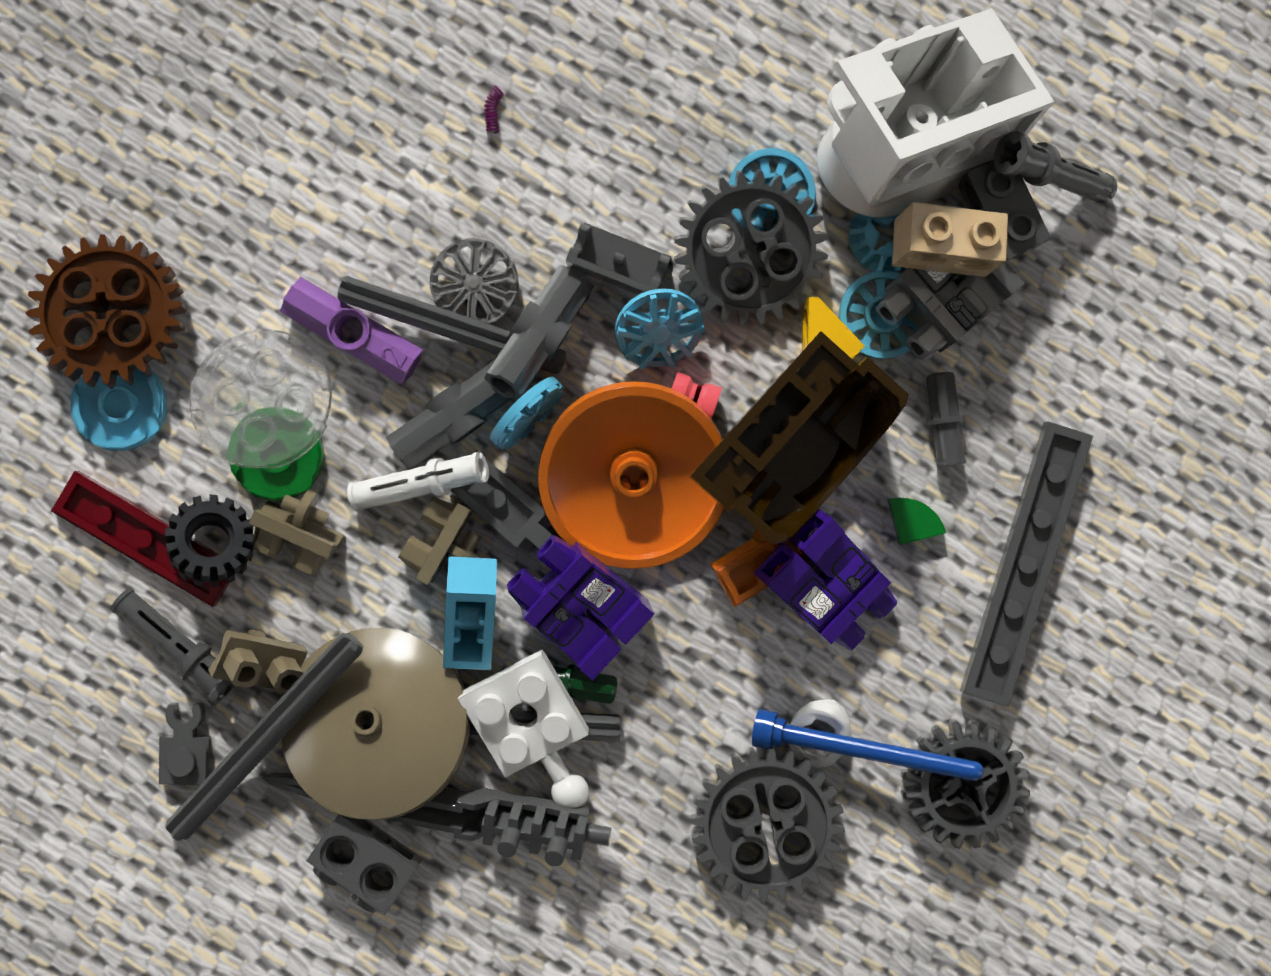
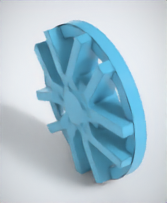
(659, 328)

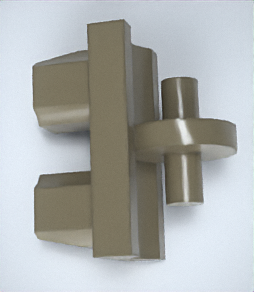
(450, 520)
(299, 524)
(258, 661)

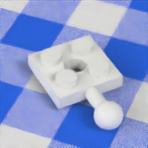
(522, 744)

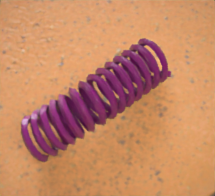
(487, 114)

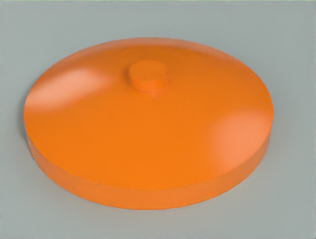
(622, 473)

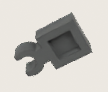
(184, 755)

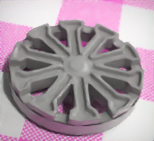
(475, 279)

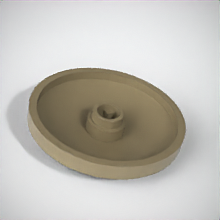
(408, 750)

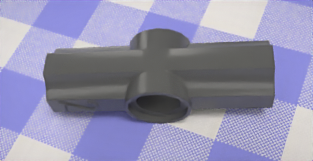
(539, 332)
(446, 420)

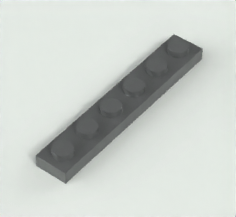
(1026, 563)

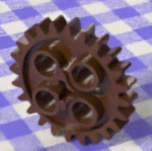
(105, 351)

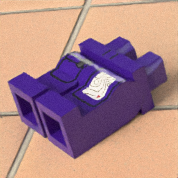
(841, 591)
(566, 593)

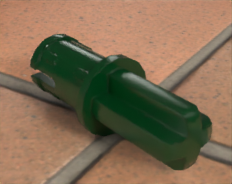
(580, 686)

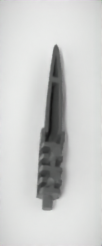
(497, 813)

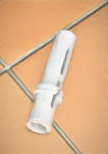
(435, 478)

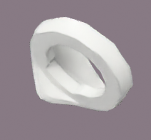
(827, 711)

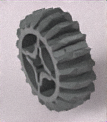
(985, 818)

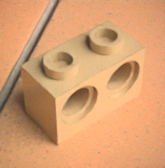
(950, 239)

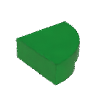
(914, 520)

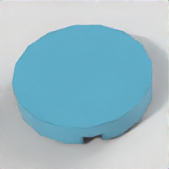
(136, 408)

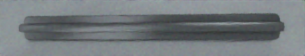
(264, 736)

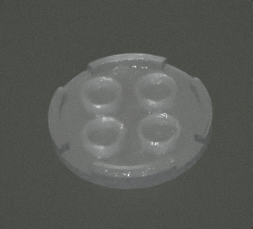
(261, 399)

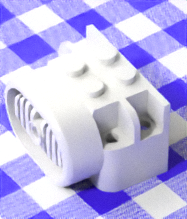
(925, 113)

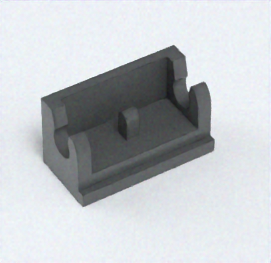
(617, 260)

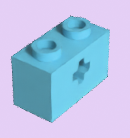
(470, 613)

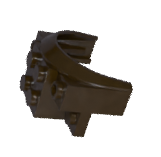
(800, 440)

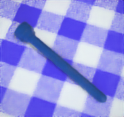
(774, 731)

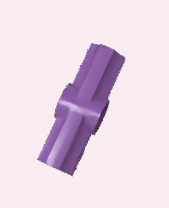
(327, 315)

